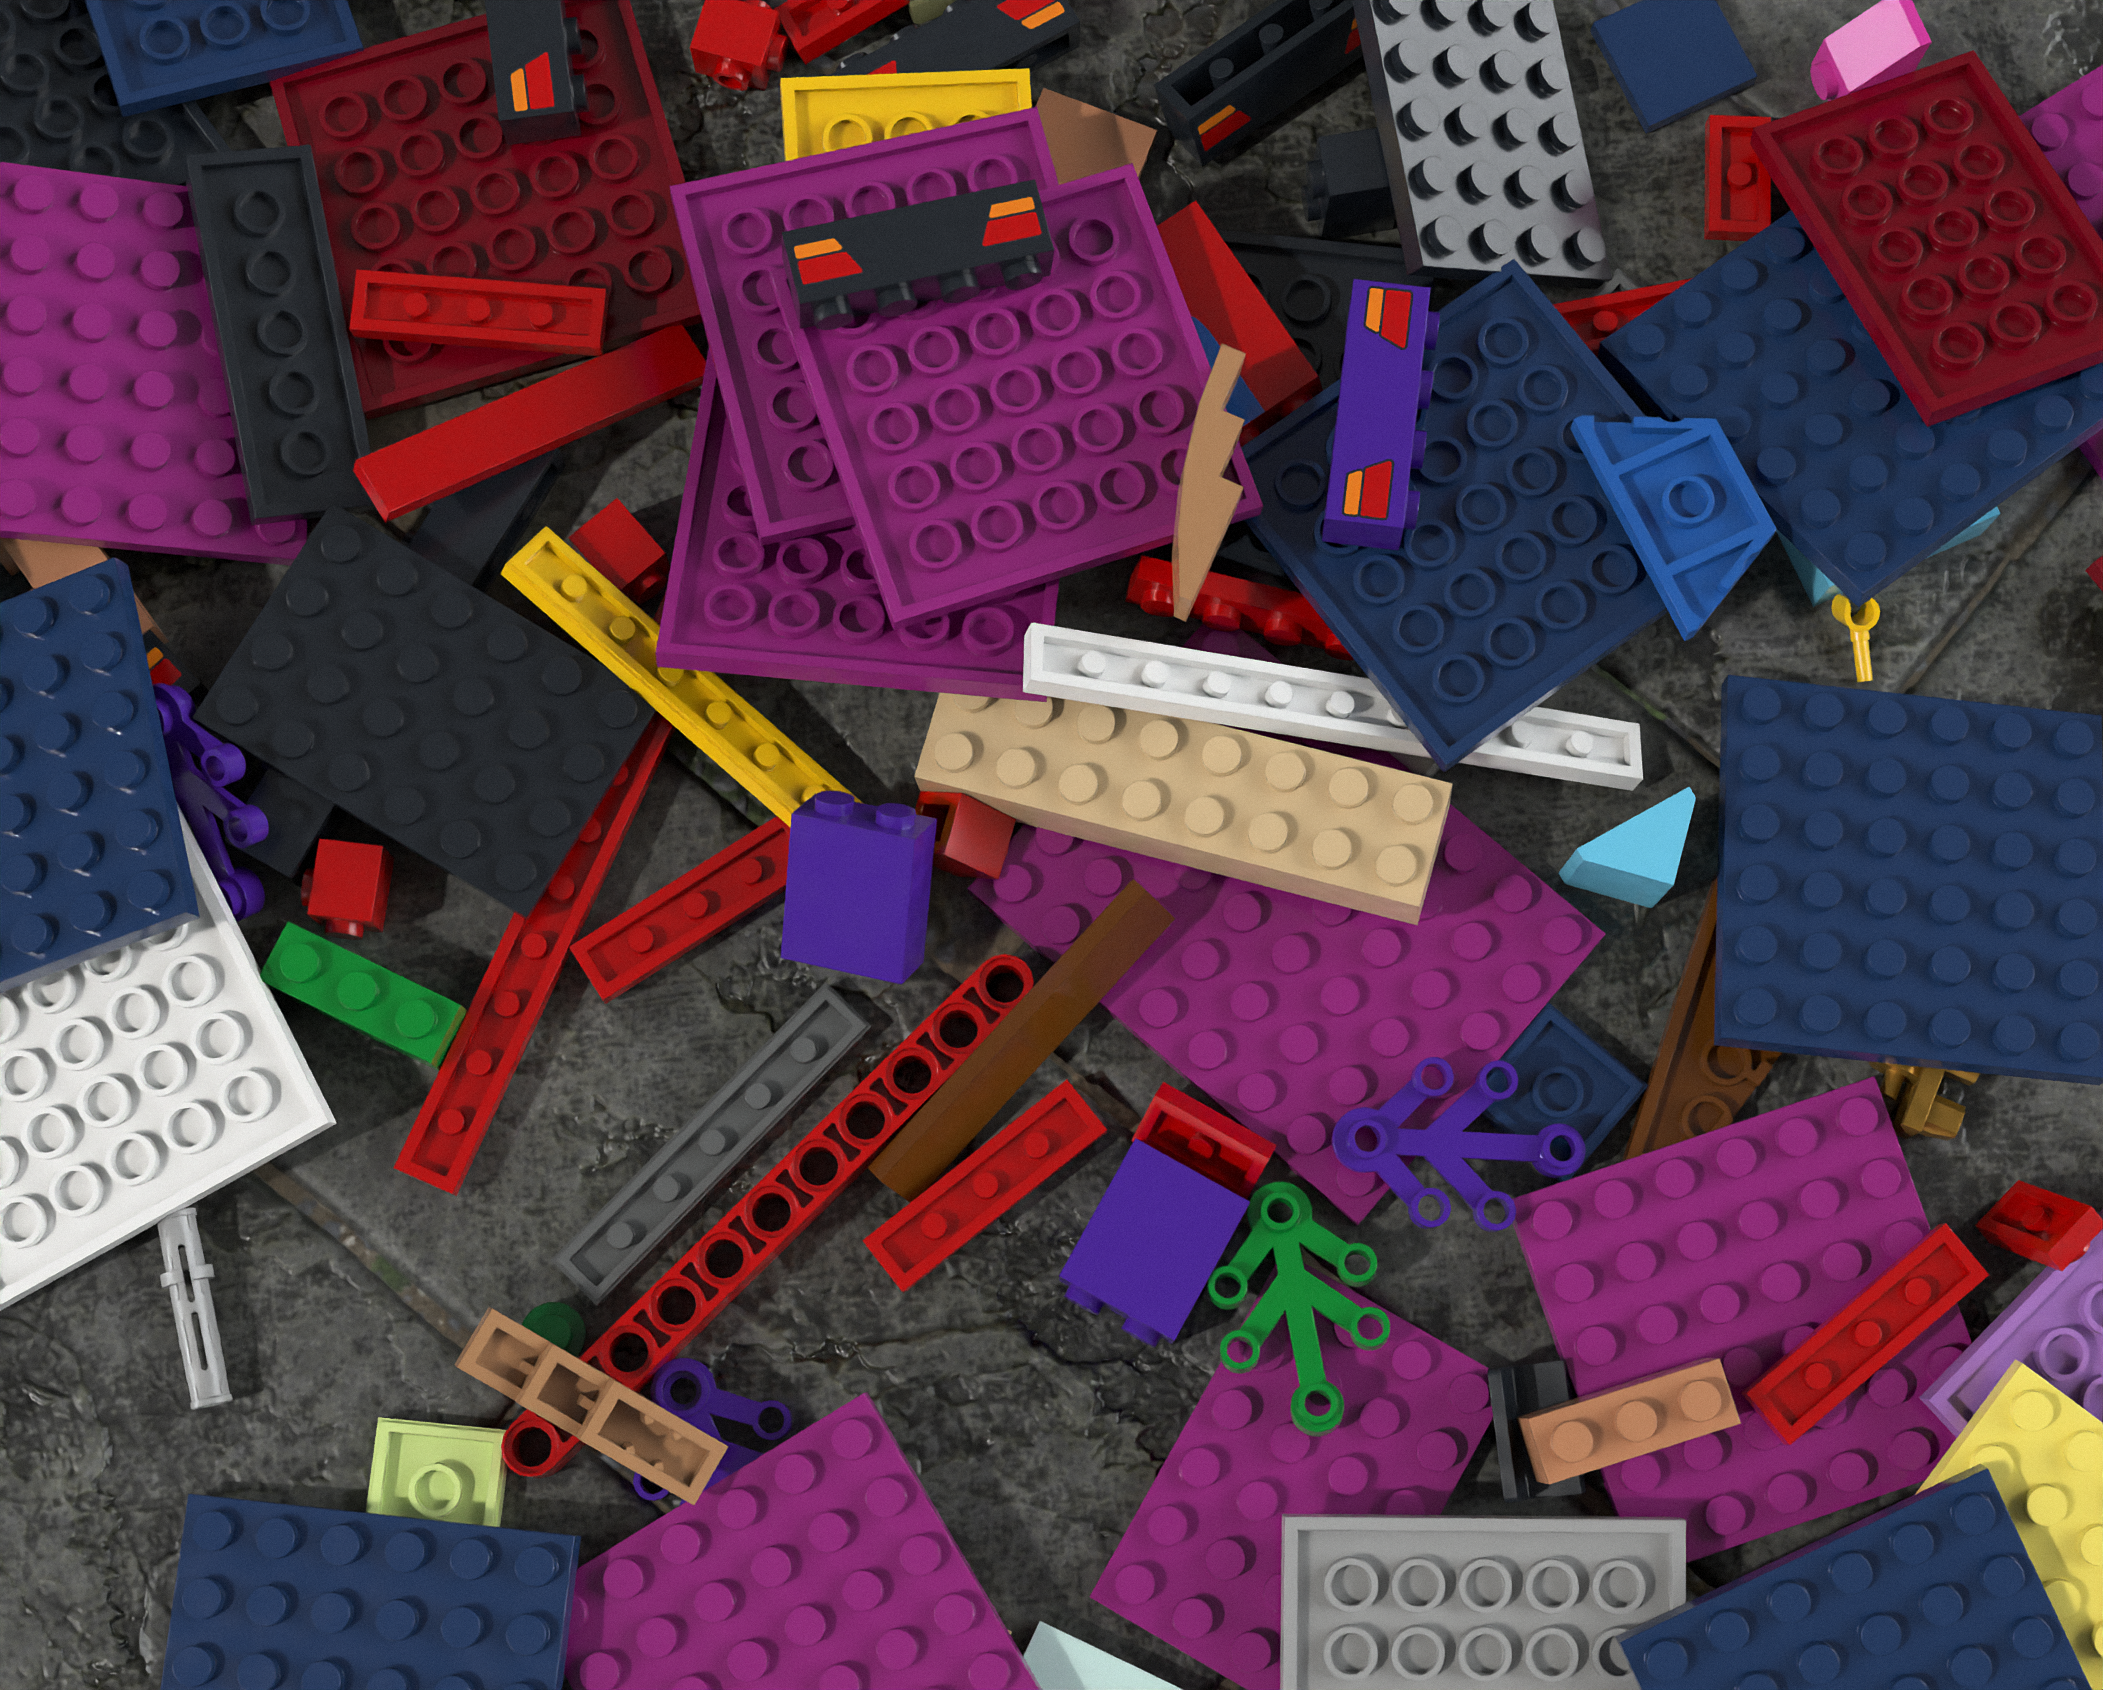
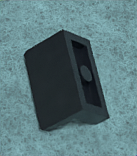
(1517, 1393)

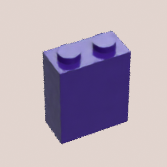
(858, 886)
(1151, 1244)

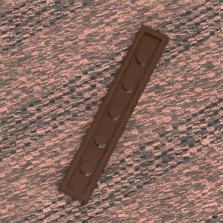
(1021, 1042)

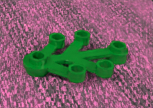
(1296, 1294)

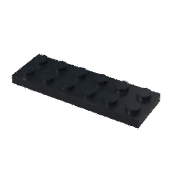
(279, 331)

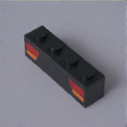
(976, 37)
(534, 69)
(1257, 73)
(917, 255)

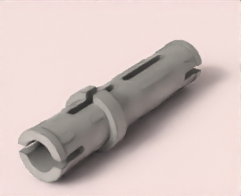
(181, 1231)

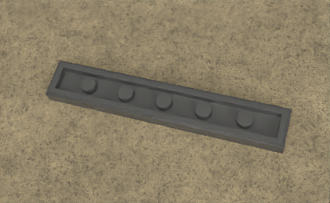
(711, 1145)

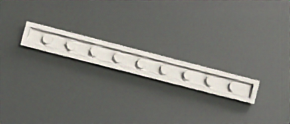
(1308, 705)

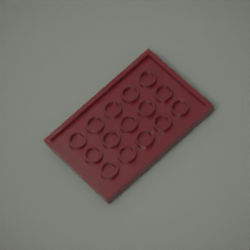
(1945, 234)

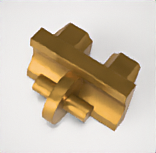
(1919, 1106)

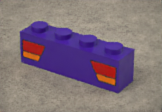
(1377, 415)

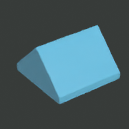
(1637, 857)

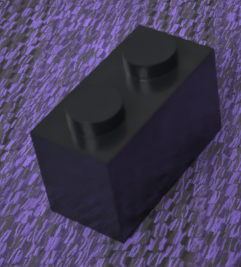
(1348, 186)

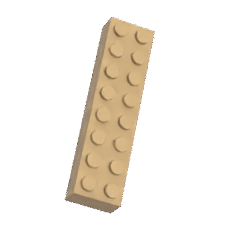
(1196, 796)

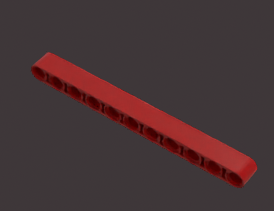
(786, 1183)

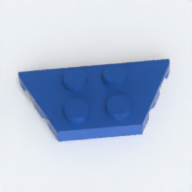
(1680, 506)

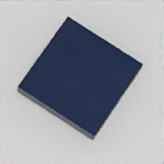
(1672, 57)
(1562, 1081)

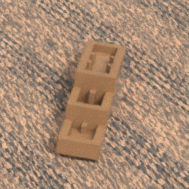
(1204, 497)
(591, 1406)

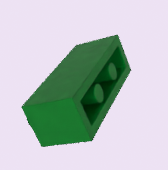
(363, 996)

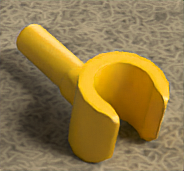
(1859, 631)

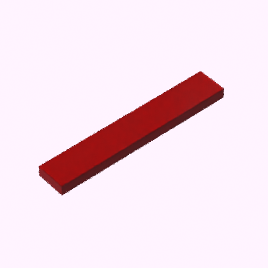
(530, 422)

